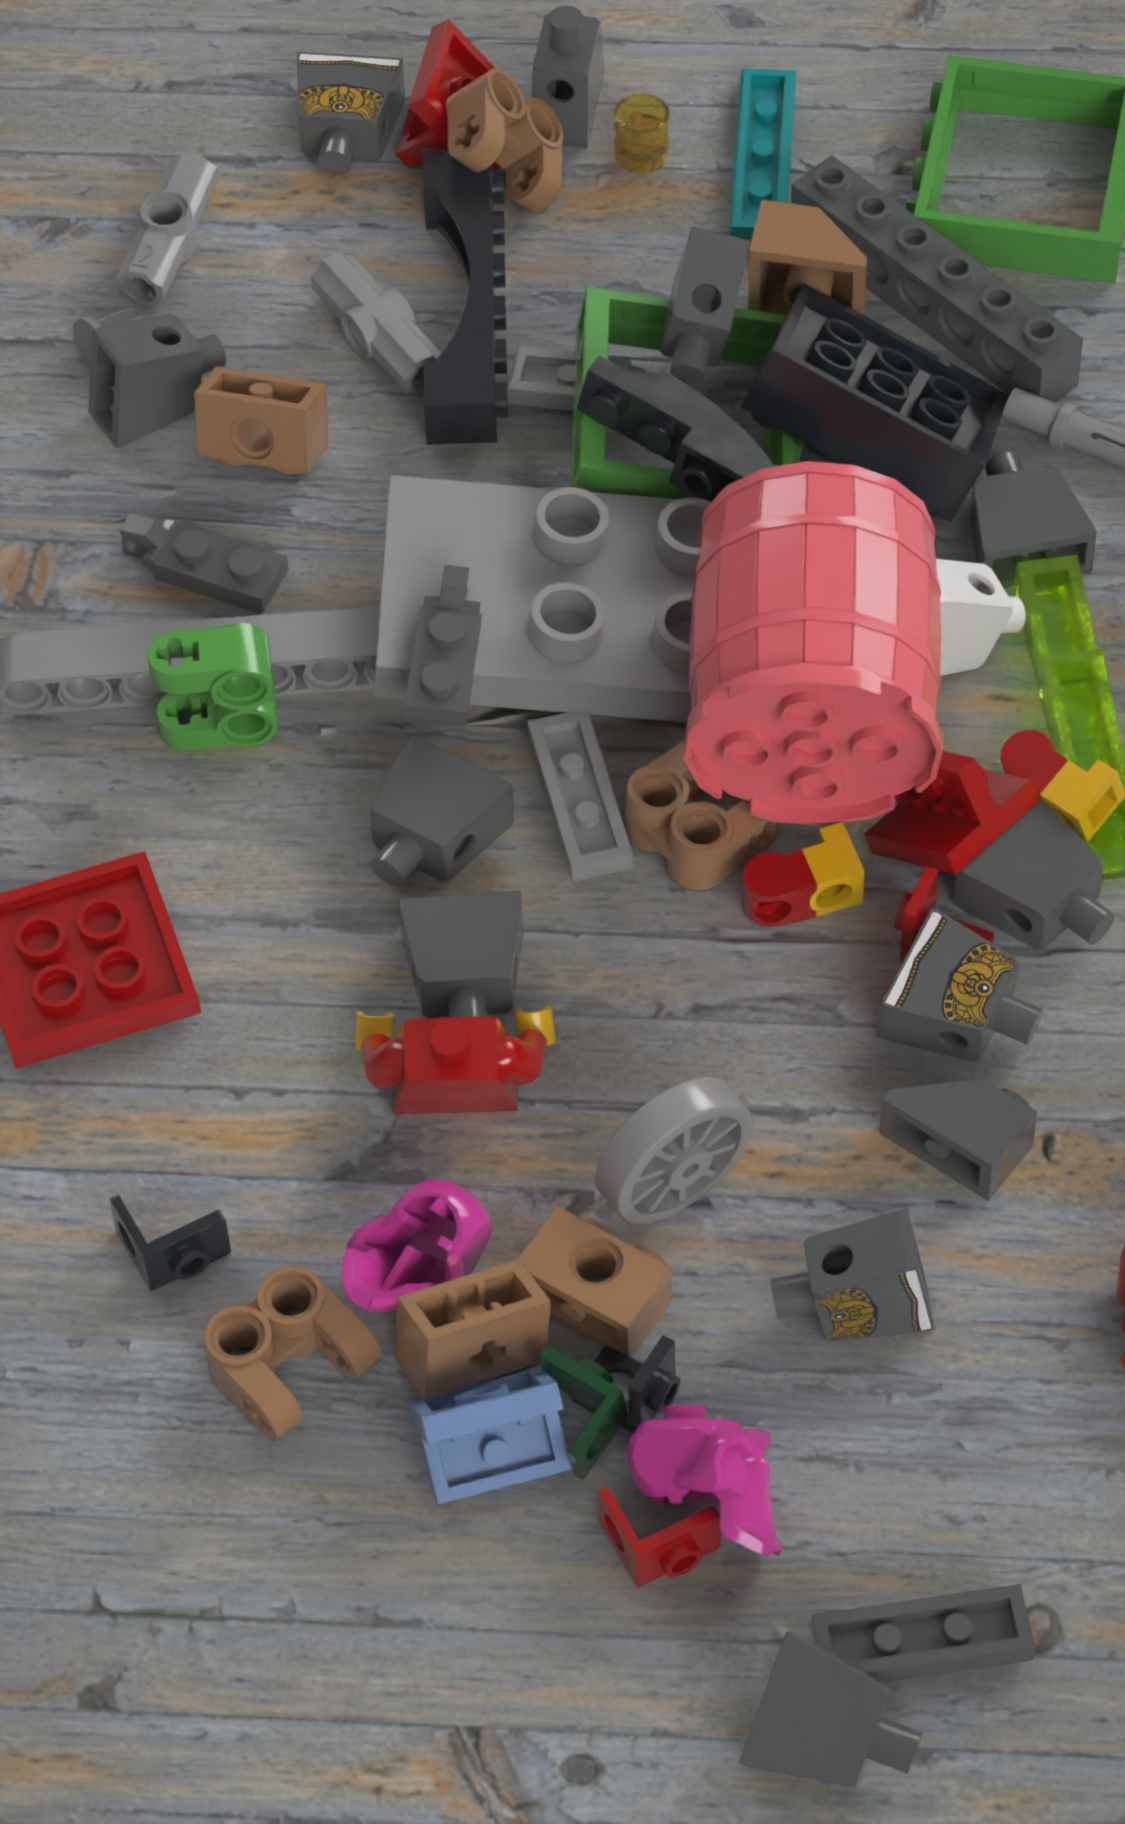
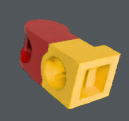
(1075, 795)
(804, 882)

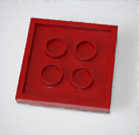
(88, 961)

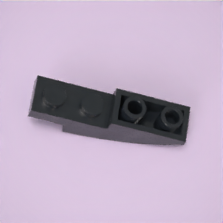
(673, 423)

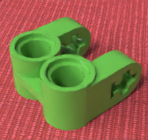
(227, 685)

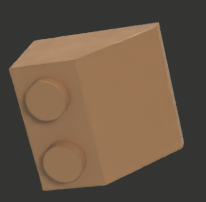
(798, 247)

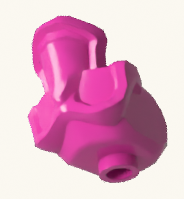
(423, 1241)
(712, 1463)

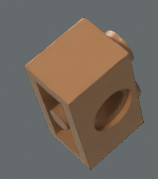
(289, 408)
(606, 1312)

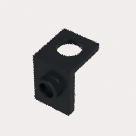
(176, 1254)
(652, 1383)

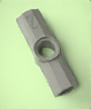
(167, 229)
(375, 320)

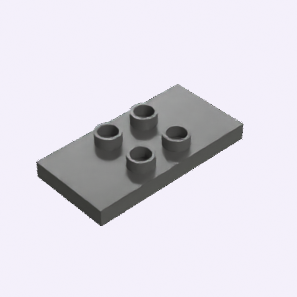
(572, 588)

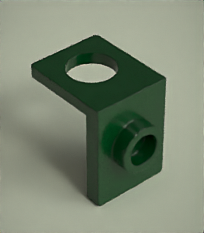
(594, 1388)

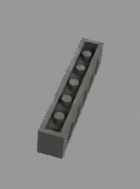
(945, 287)

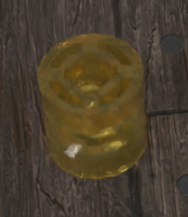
(641, 133)

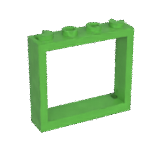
(1031, 94)
(640, 323)

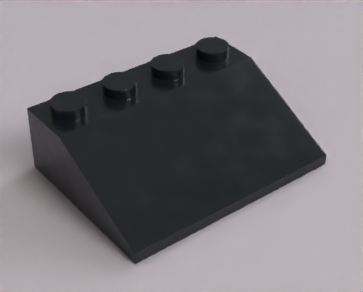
(876, 401)

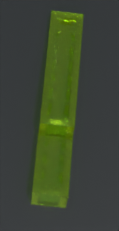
(1073, 683)

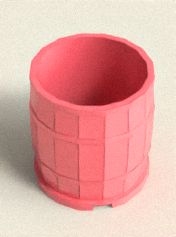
(815, 645)

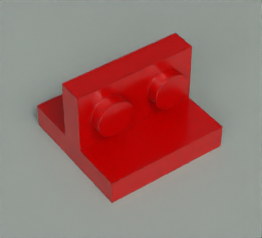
(446, 67)
(952, 816)

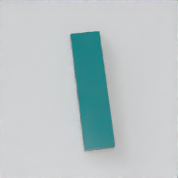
(761, 145)

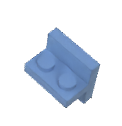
(491, 1434)

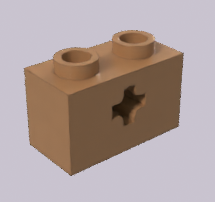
(471, 1329)

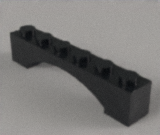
(461, 384)

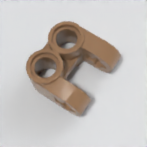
(524, 137)
(696, 838)
(323, 1326)

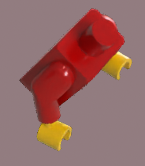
(454, 1061)

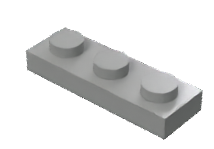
(580, 795)

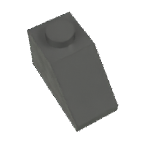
(962, 1129)

